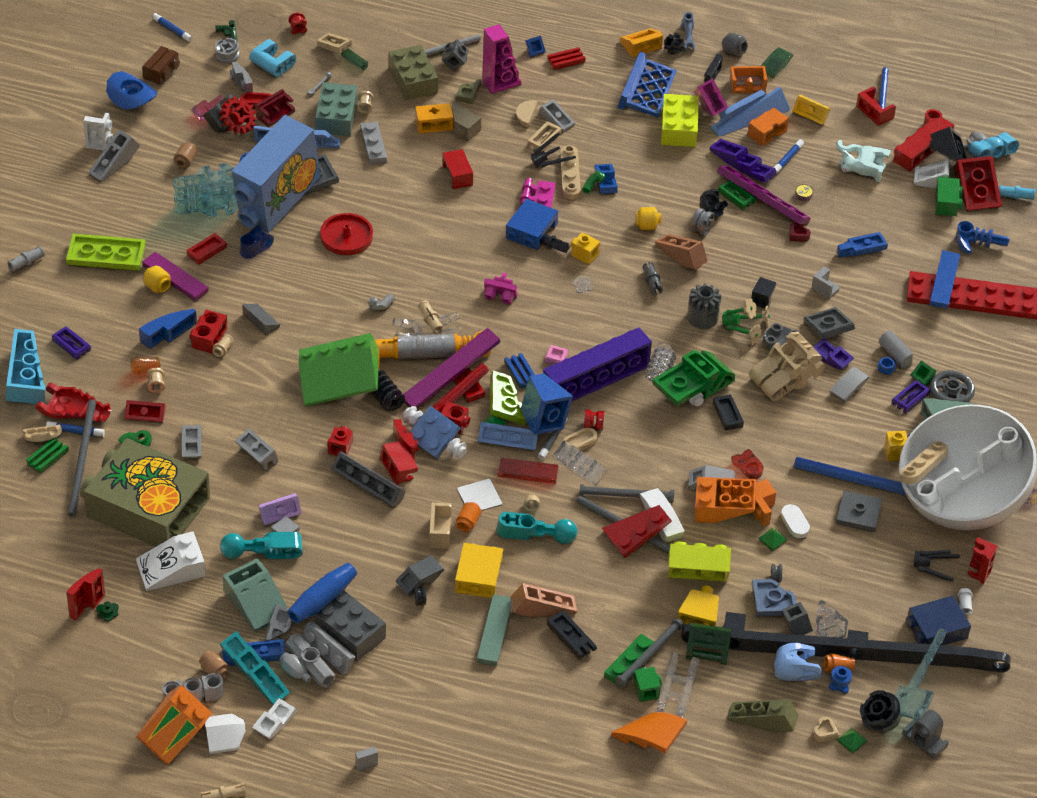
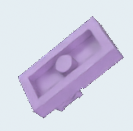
(279, 508)

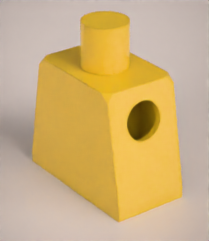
(700, 607)

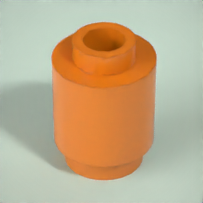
(468, 516)

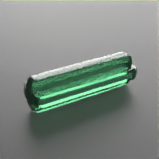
(354, 58)

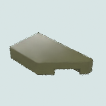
(468, 92)

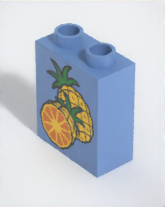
(275, 174)

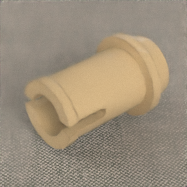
(221, 347)

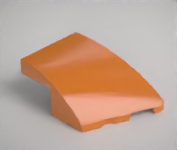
(652, 730)

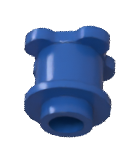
(840, 678)

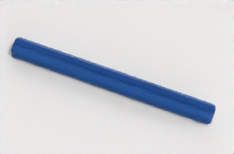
(849, 475)

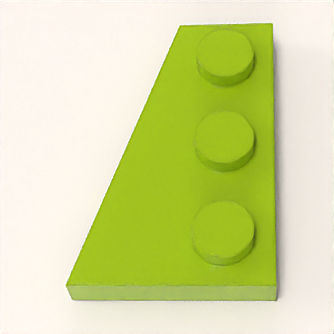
(504, 400)

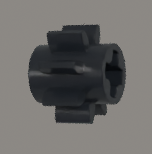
(674, 43)

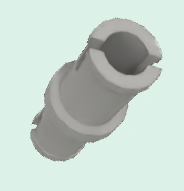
(25, 258)

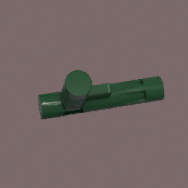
(229, 30)

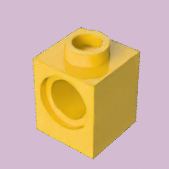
(894, 444)

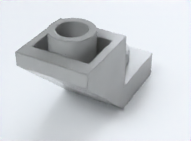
(708, 471)

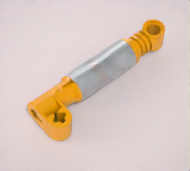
(423, 346)

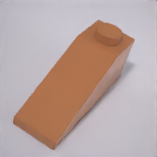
(683, 250)
(539, 601)

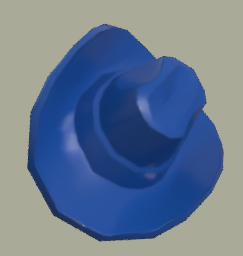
(128, 91)

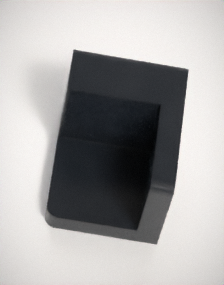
(763, 292)

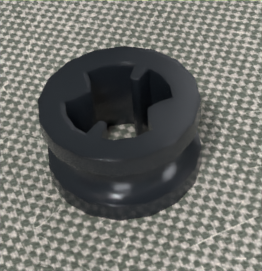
(420, 596)

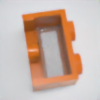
(748, 79)

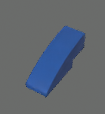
(167, 327)

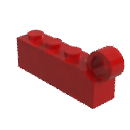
(917, 147)

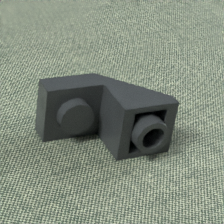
(422, 571)

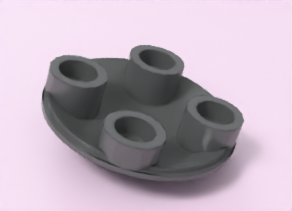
(776, 334)

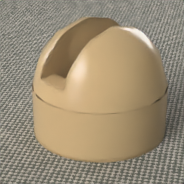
(531, 507)

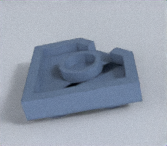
(771, 598)

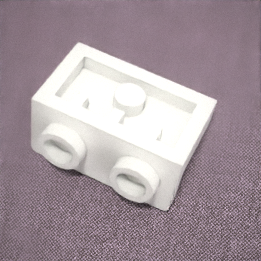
(97, 132)

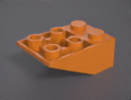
(723, 498)

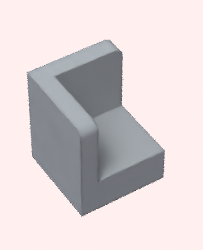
(822, 284)

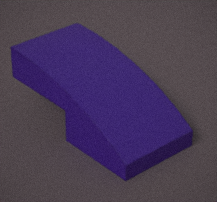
(834, 357)

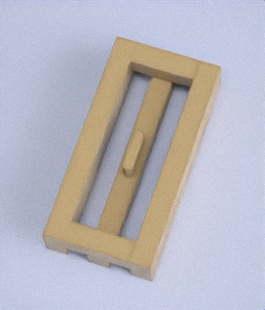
(334, 43)
(554, 129)

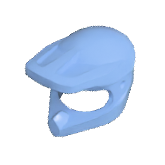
(792, 667)

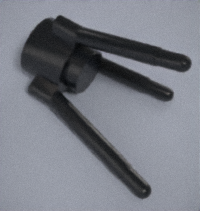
(539, 157)
(923, 559)

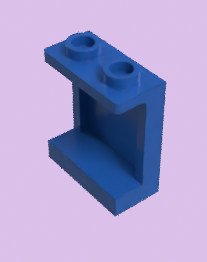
(531, 223)

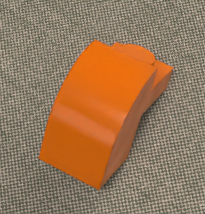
(764, 499)

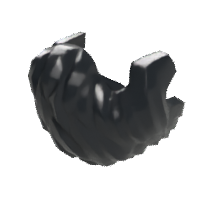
(710, 202)

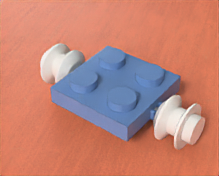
(434, 432)

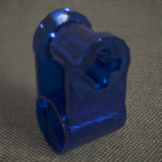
(255, 242)

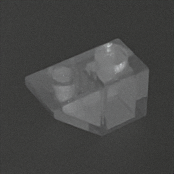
(830, 622)

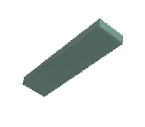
(494, 630)

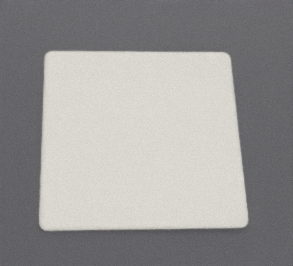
(481, 493)

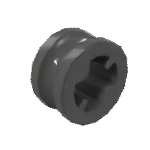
(776, 572)

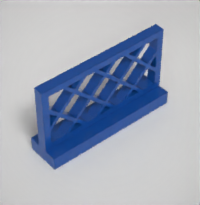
(630, 91)

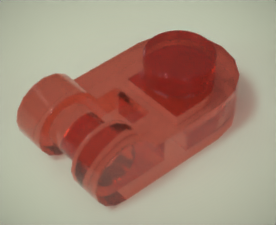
(752, 468)

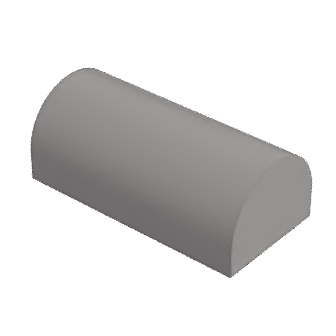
(896, 349)

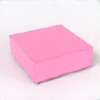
(556, 355)

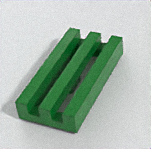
(734, 195)
(45, 453)

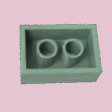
(336, 108)

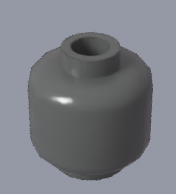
(734, 44)

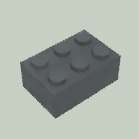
(351, 624)

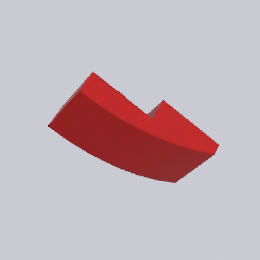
(401, 434)

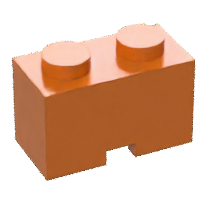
(767, 125)

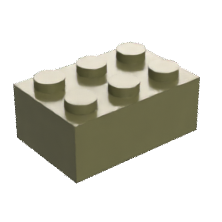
(413, 72)

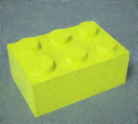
(679, 120)
(699, 562)

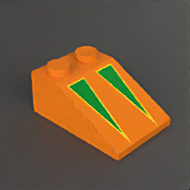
(173, 724)

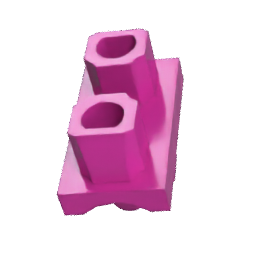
(502, 286)

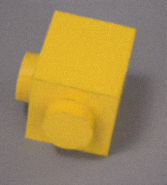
(585, 248)

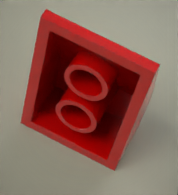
(978, 183)

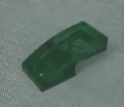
(776, 60)

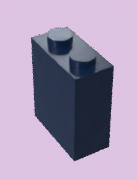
(935, 615)

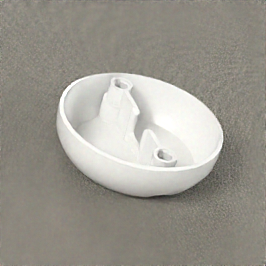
(986, 468)

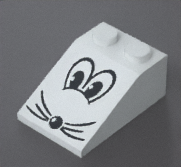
(172, 562)

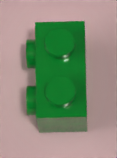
(947, 196)

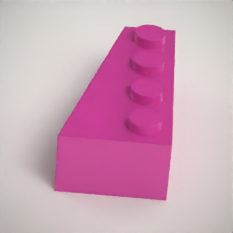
(498, 61)

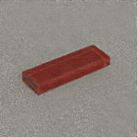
(528, 470)

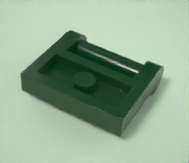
(708, 637)

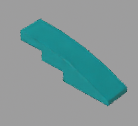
(254, 668)

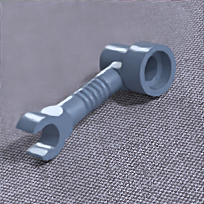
(687, 25)

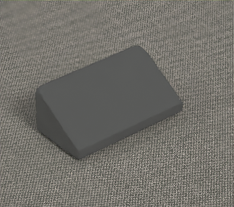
(260, 317)

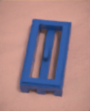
(508, 362)

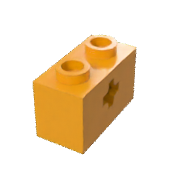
(434, 118)

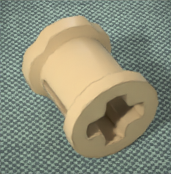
(364, 102)
(155, 378)

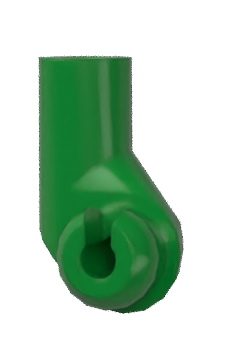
(596, 176)

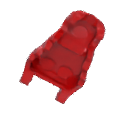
(71, 403)

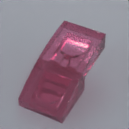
(203, 107)

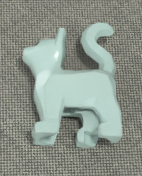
(868, 161)

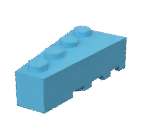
(24, 371)

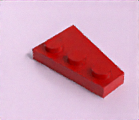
(637, 529)

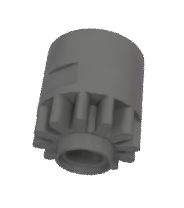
(704, 306)

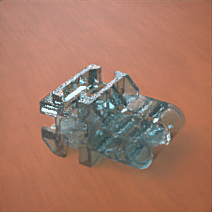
(205, 191)

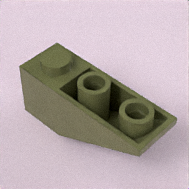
(765, 714)

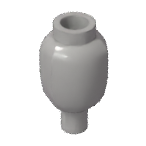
(294, 667)

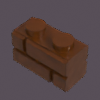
(160, 65)

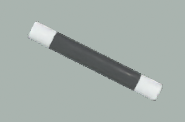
(548, 444)

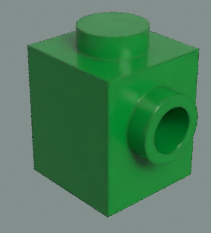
(647, 684)

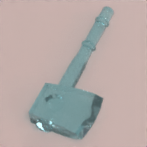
(913, 699)

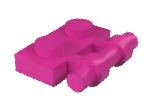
(543, 192)

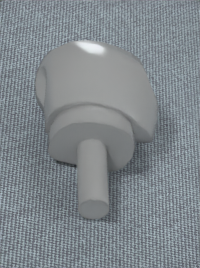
(974, 136)

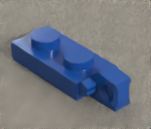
(862, 245)

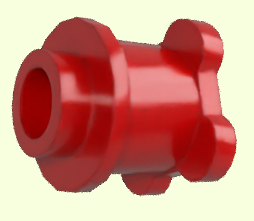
(298, 23)

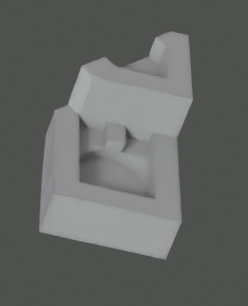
(278, 623)

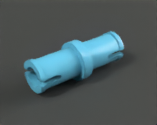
(1016, 192)

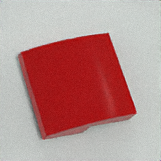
(85, 592)

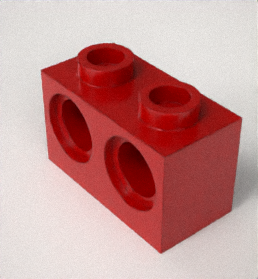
(208, 331)

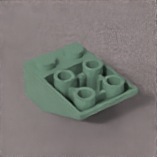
(252, 593)

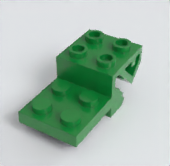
(695, 374)

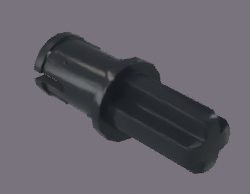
(553, 242)

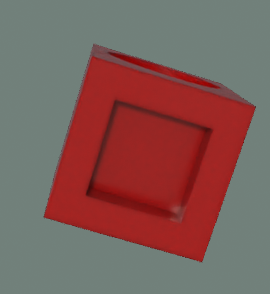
(457, 414)

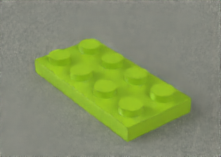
(106, 252)

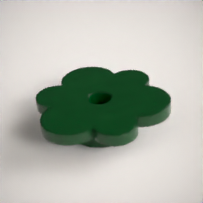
(107, 610)

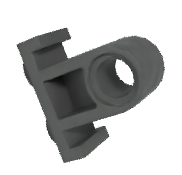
(926, 733)

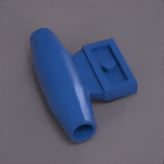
(322, 593)

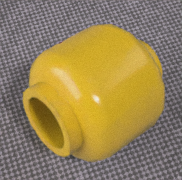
(647, 218)
(157, 279)

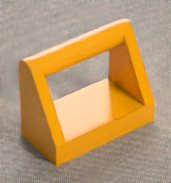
(642, 41)

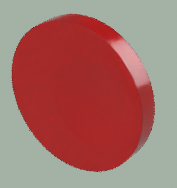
(346, 234)

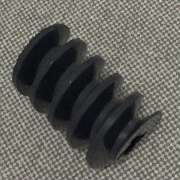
(388, 393)

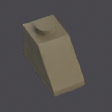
(465, 123)

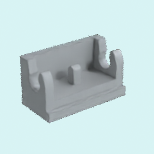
(257, 448)

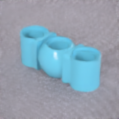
(994, 146)

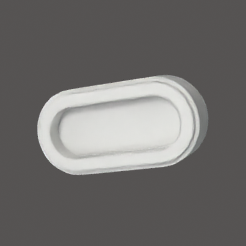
(795, 521)

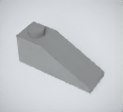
(114, 156)

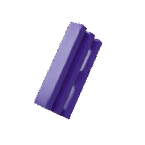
(68, 344)
(916, 399)

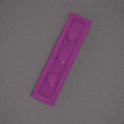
(179, 278)

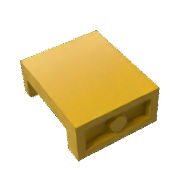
(478, 570)

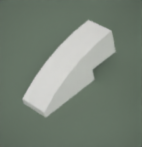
(674, 529)

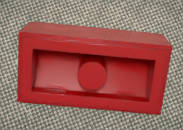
(145, 411)

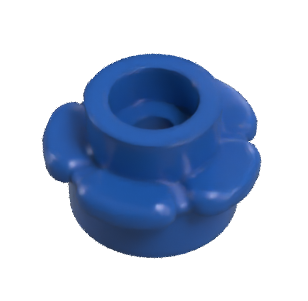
(886, 365)

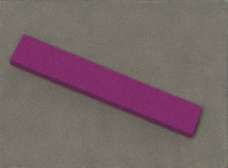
(763, 194)
(451, 368)

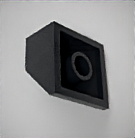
(948, 144)

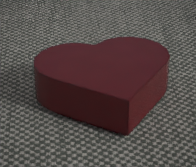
(798, 233)

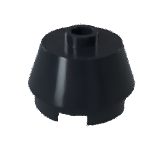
(881, 711)

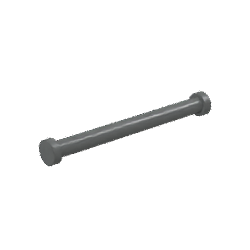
(619, 492)
(622, 679)

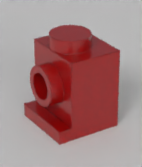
(340, 437)

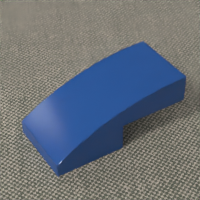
(609, 183)

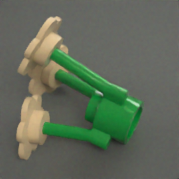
(732, 318)

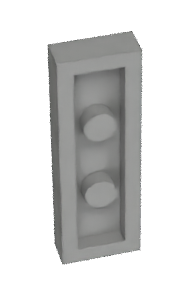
(373, 142)
(329, 648)

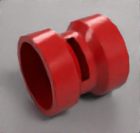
(589, 419)

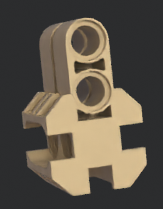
(783, 373)

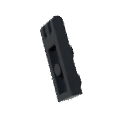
(571, 634)

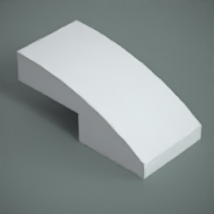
(272, 722)

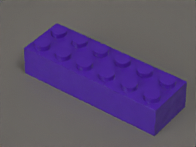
(602, 364)

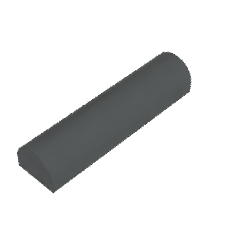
(368, 479)

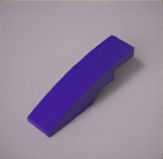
(738, 157)

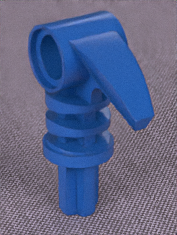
(966, 233)

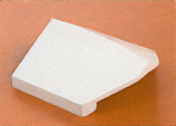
(928, 175)
(224, 733)

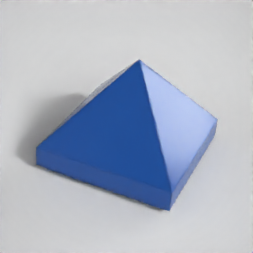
(535, 46)

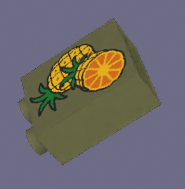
(145, 493)

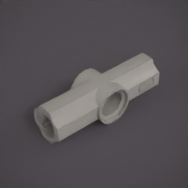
(311, 658)

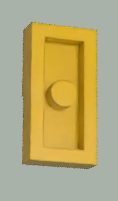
(811, 109)

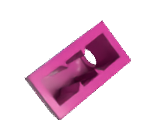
(710, 98)

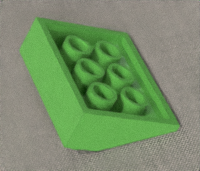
(339, 369)

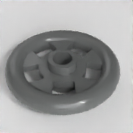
(952, 386)

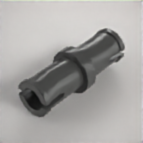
(652, 278)

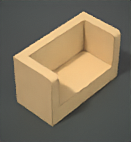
(440, 526)

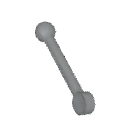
(311, 92)

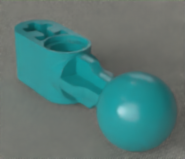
(525, 526)
(273, 545)

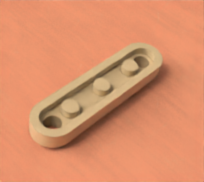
(570, 173)
(924, 463)

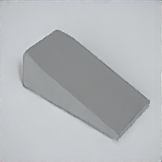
(556, 115)

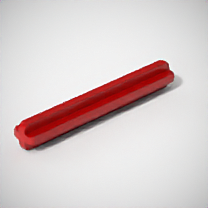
(462, 387)

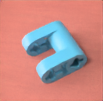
(263, 58)

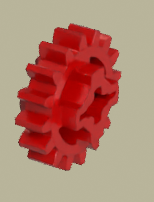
(237, 115)

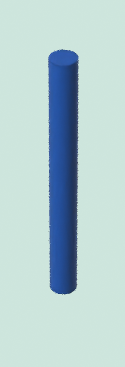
(883, 88)

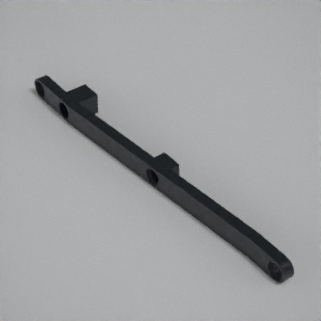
(859, 647)

